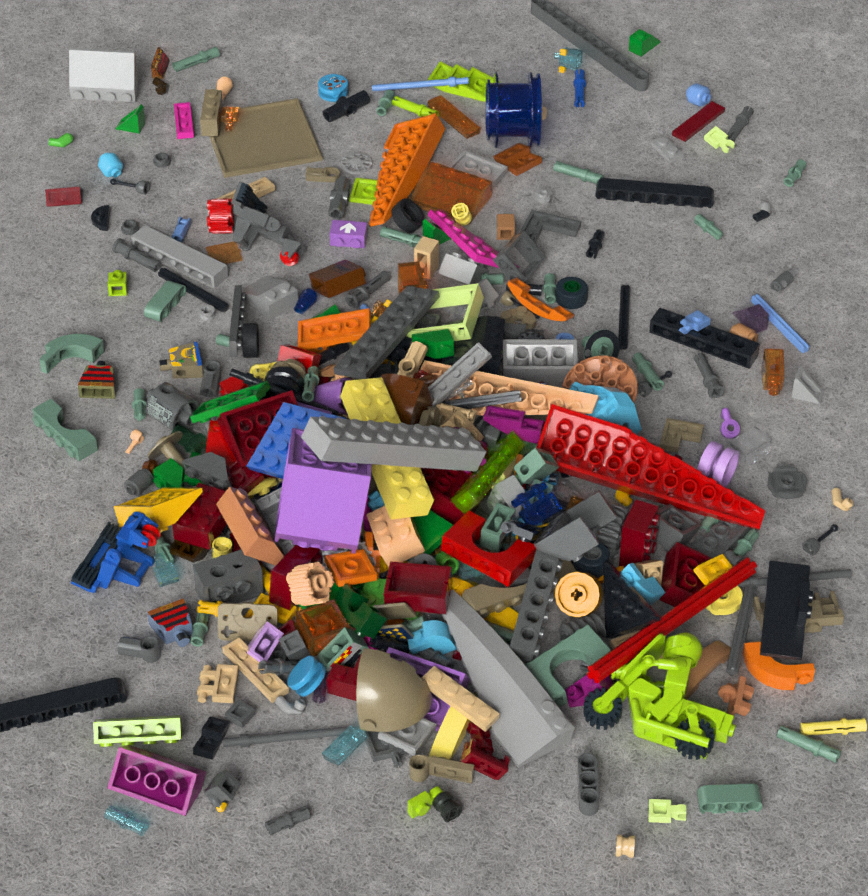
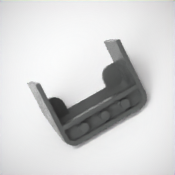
(576, 529)

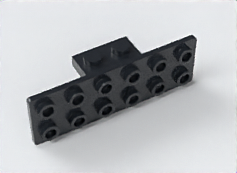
(786, 610)

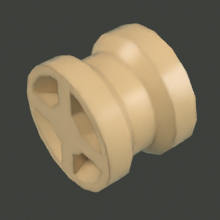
(625, 846)

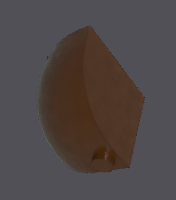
(408, 397)

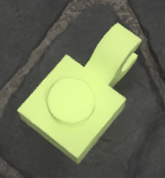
(662, 811)

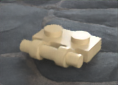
(224, 683)

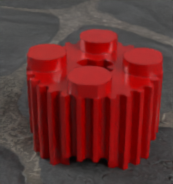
(220, 216)

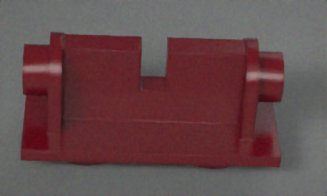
(481, 738)

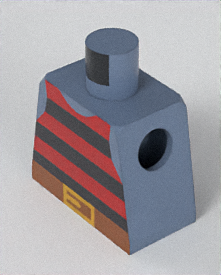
(172, 623)

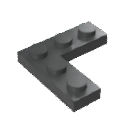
(539, 220)

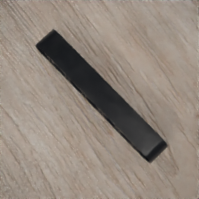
(654, 192)
(61, 703)

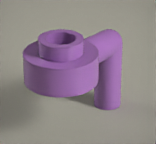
(725, 414)

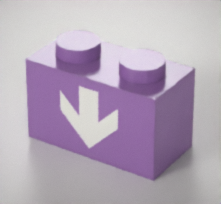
(348, 234)

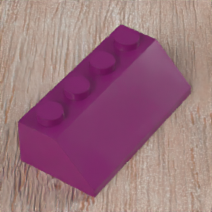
(156, 779)

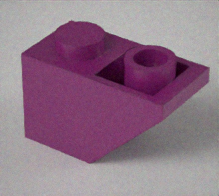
(579, 690)

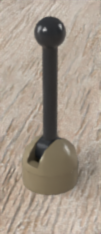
(509, 299)

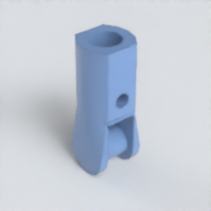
(181, 229)

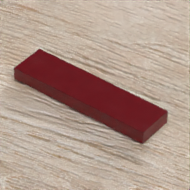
(698, 121)

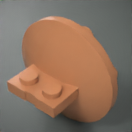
(605, 372)

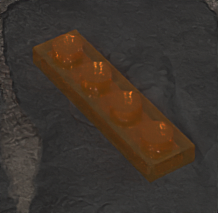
(454, 117)

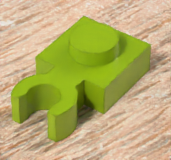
(422, 803)

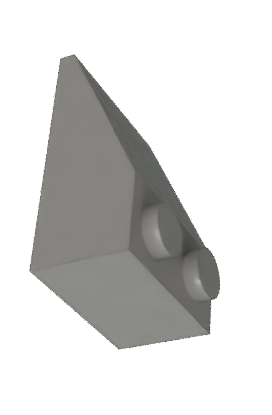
(271, 296)

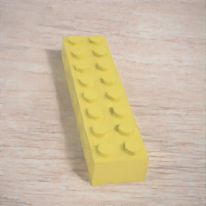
(400, 487)

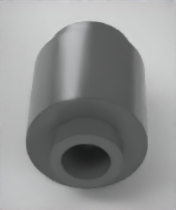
(138, 482)

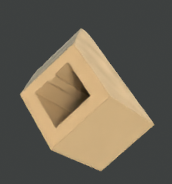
(650, 569)

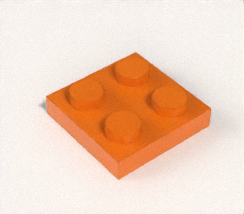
(351, 568)

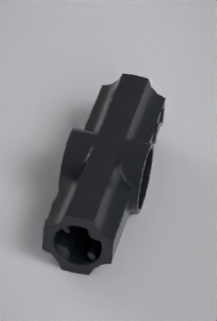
(346, 106)

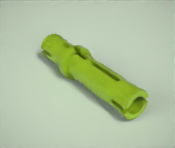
(420, 110)

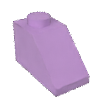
(264, 642)

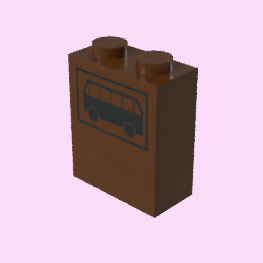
(337, 278)

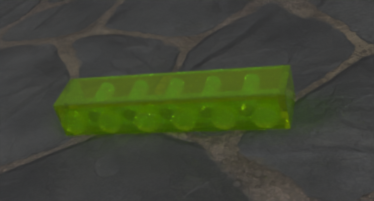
(486, 475)

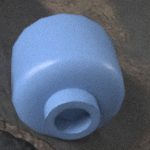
(698, 94)

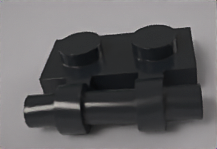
(524, 530)

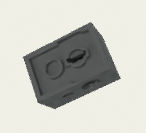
(228, 578)

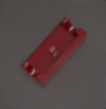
(484, 762)

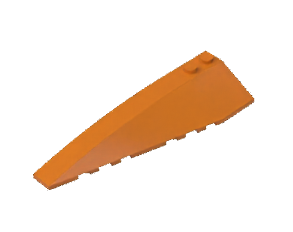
(408, 155)

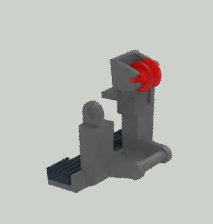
(253, 222)

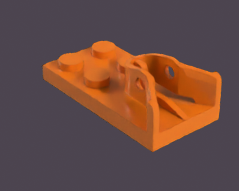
(333, 329)

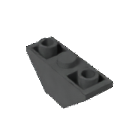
(209, 469)

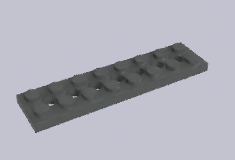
(386, 332)

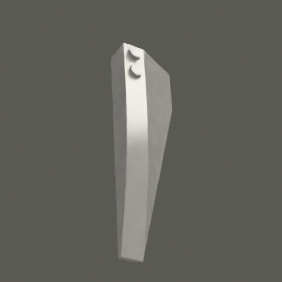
(528, 717)

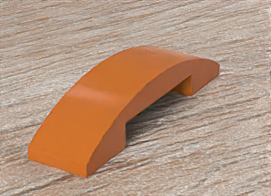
(520, 291)

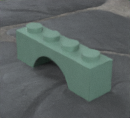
(76, 442)

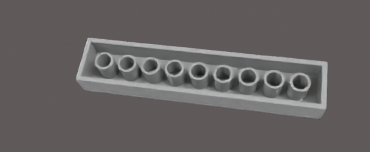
(392, 444)

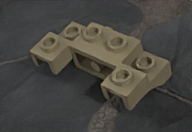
(824, 613)

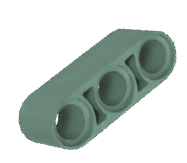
(164, 301)
(729, 798)

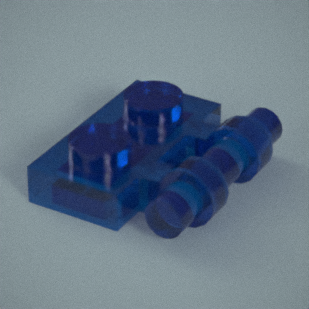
(540, 510)

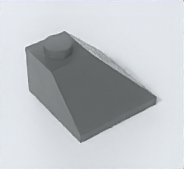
(675, 527)

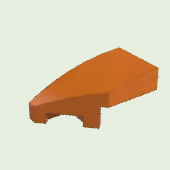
(368, 539)

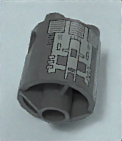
(170, 406)

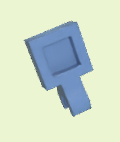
(694, 321)

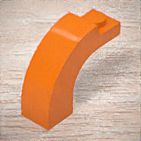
(774, 673)

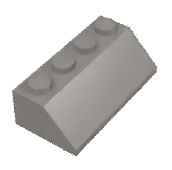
(538, 359)

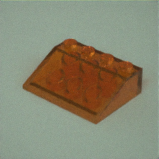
(445, 187)

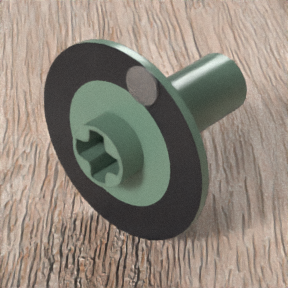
(601, 343)

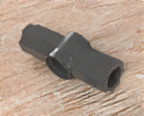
(339, 197)

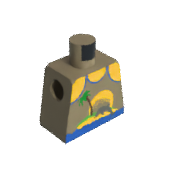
(183, 361)

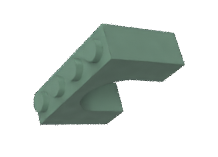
(581, 646)

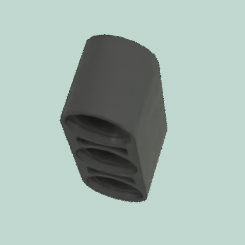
(588, 784)

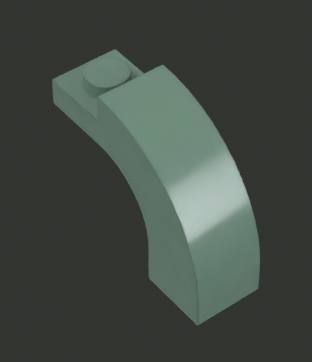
(70, 346)

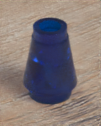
(306, 300)

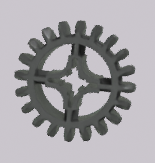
(611, 533)

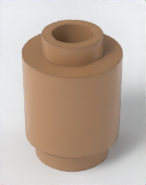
(744, 331)

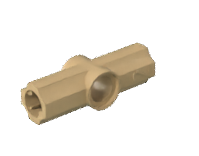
(412, 359)

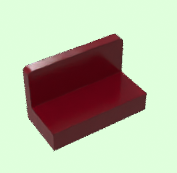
(63, 196)

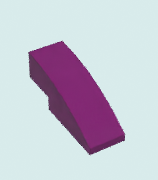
(515, 420)

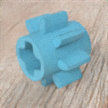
(375, 501)

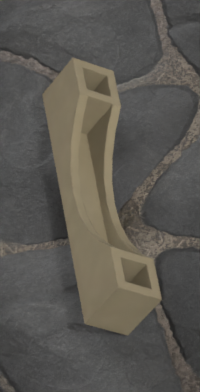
(489, 599)

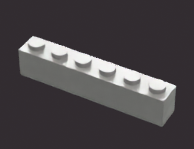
(180, 256)

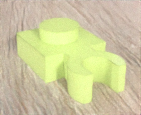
(718, 138)

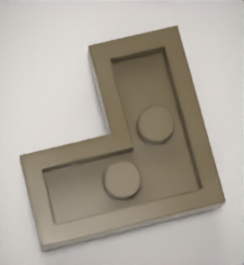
(679, 430)

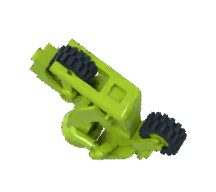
(659, 717)

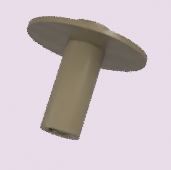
(166, 446)

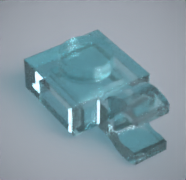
(164, 572)

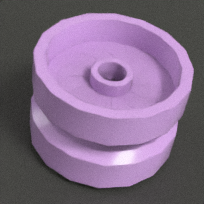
(719, 463)

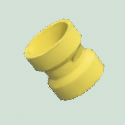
(460, 217)
(221, 546)

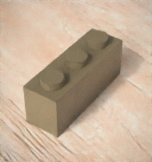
(211, 112)

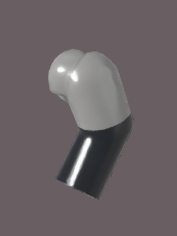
(764, 212)

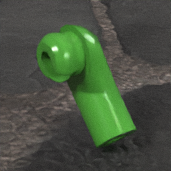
(62, 141)

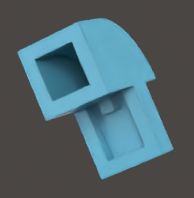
(647, 588)
(434, 635)

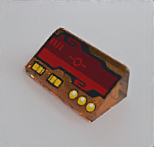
(159, 64)

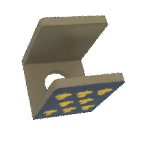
(396, 611)

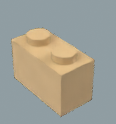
(428, 255)

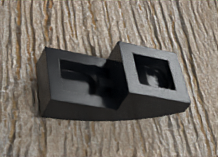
(211, 737)

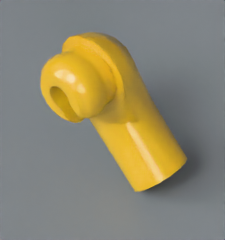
(623, 498)

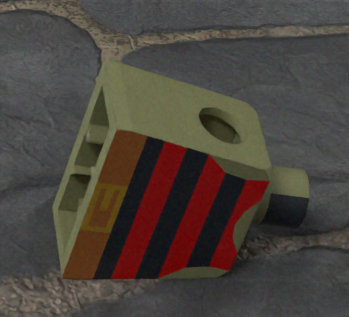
(97, 381)

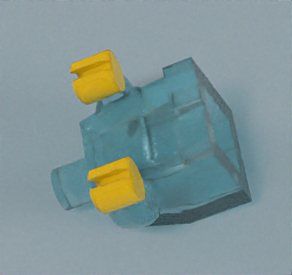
(569, 59)

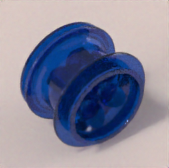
(514, 109)

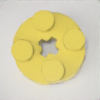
(729, 604)

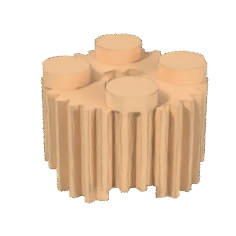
(310, 584)

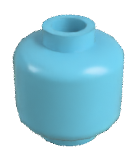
(110, 165)

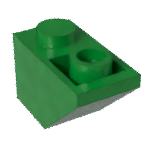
(169, 475)

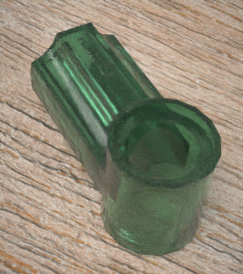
(191, 441)

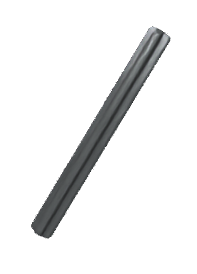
(741, 630)

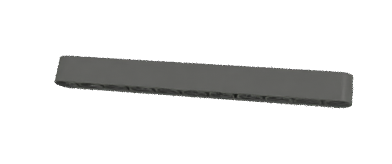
(590, 44)

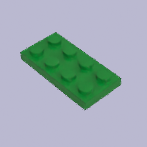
(229, 402)

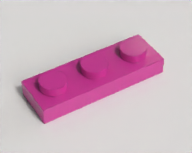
(183, 120)

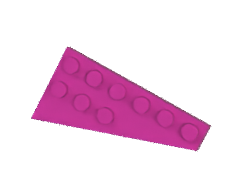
(472, 245)

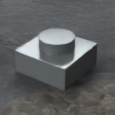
(239, 713)

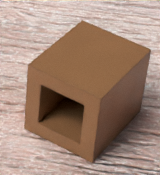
(505, 226)

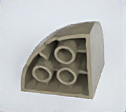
(389, 693)

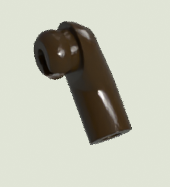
(161, 86)

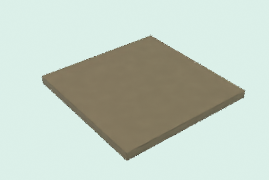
(266, 139)

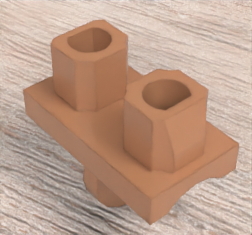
(734, 696)

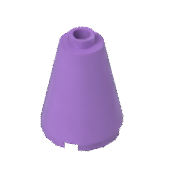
(329, 395)

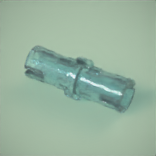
(126, 820)

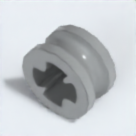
(206, 316)

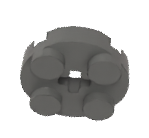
(787, 491)

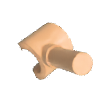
(137, 438)

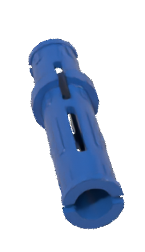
(579, 84)

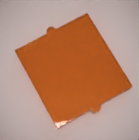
(225, 252)

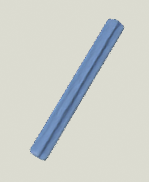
(782, 325)

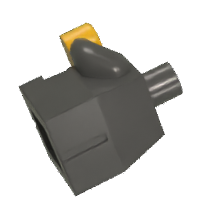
(222, 788)

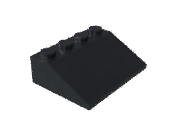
(489, 333)

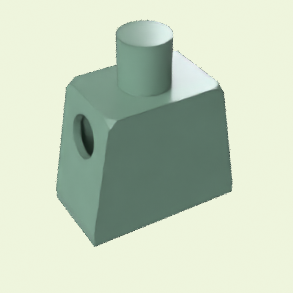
(535, 465)

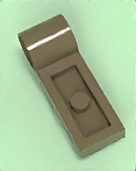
(422, 766)

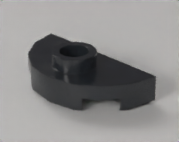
(100, 217)

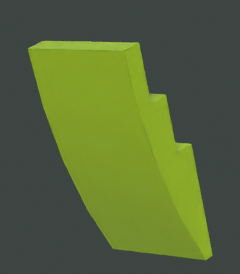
(477, 81)

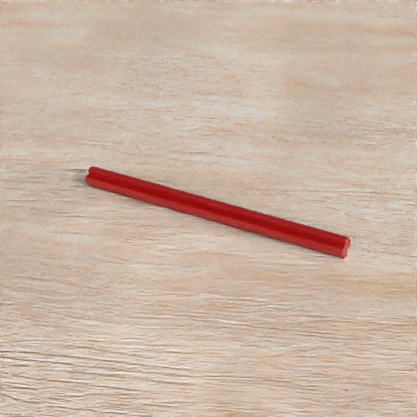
(671, 620)

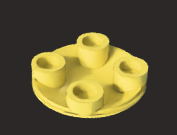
(263, 487)

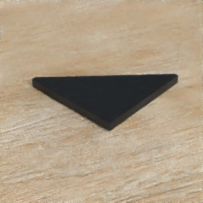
(624, 605)

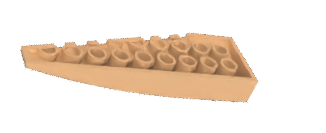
(535, 396)

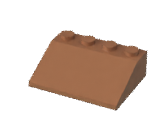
(249, 526)

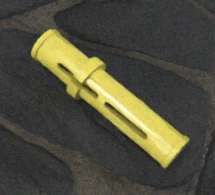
(831, 727)

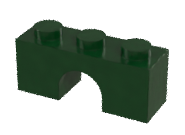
(358, 614)

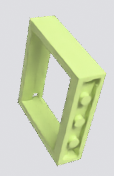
(457, 296)

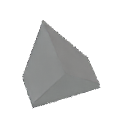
(806, 388)

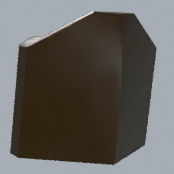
(188, 551)

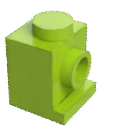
(117, 279)

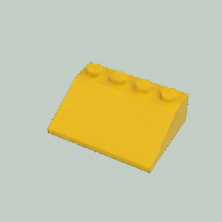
(161, 506)

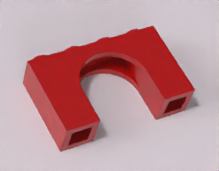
(501, 566)

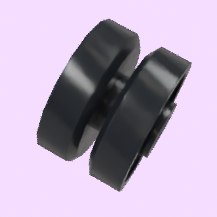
(284, 378)

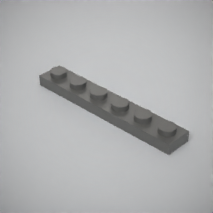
(237, 321)

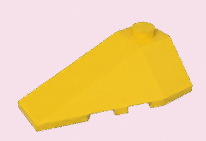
(506, 618)

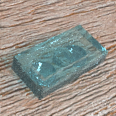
(344, 745)

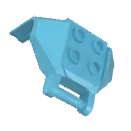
(612, 405)

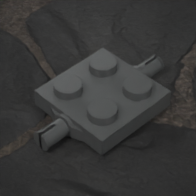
(382, 750)

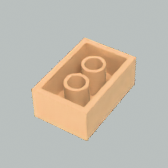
(395, 538)

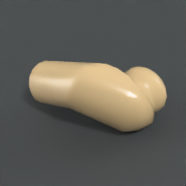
(843, 504)

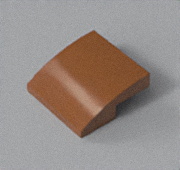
(518, 159)

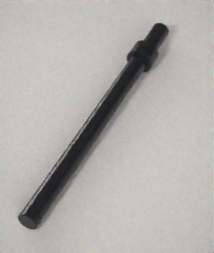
(249, 378)

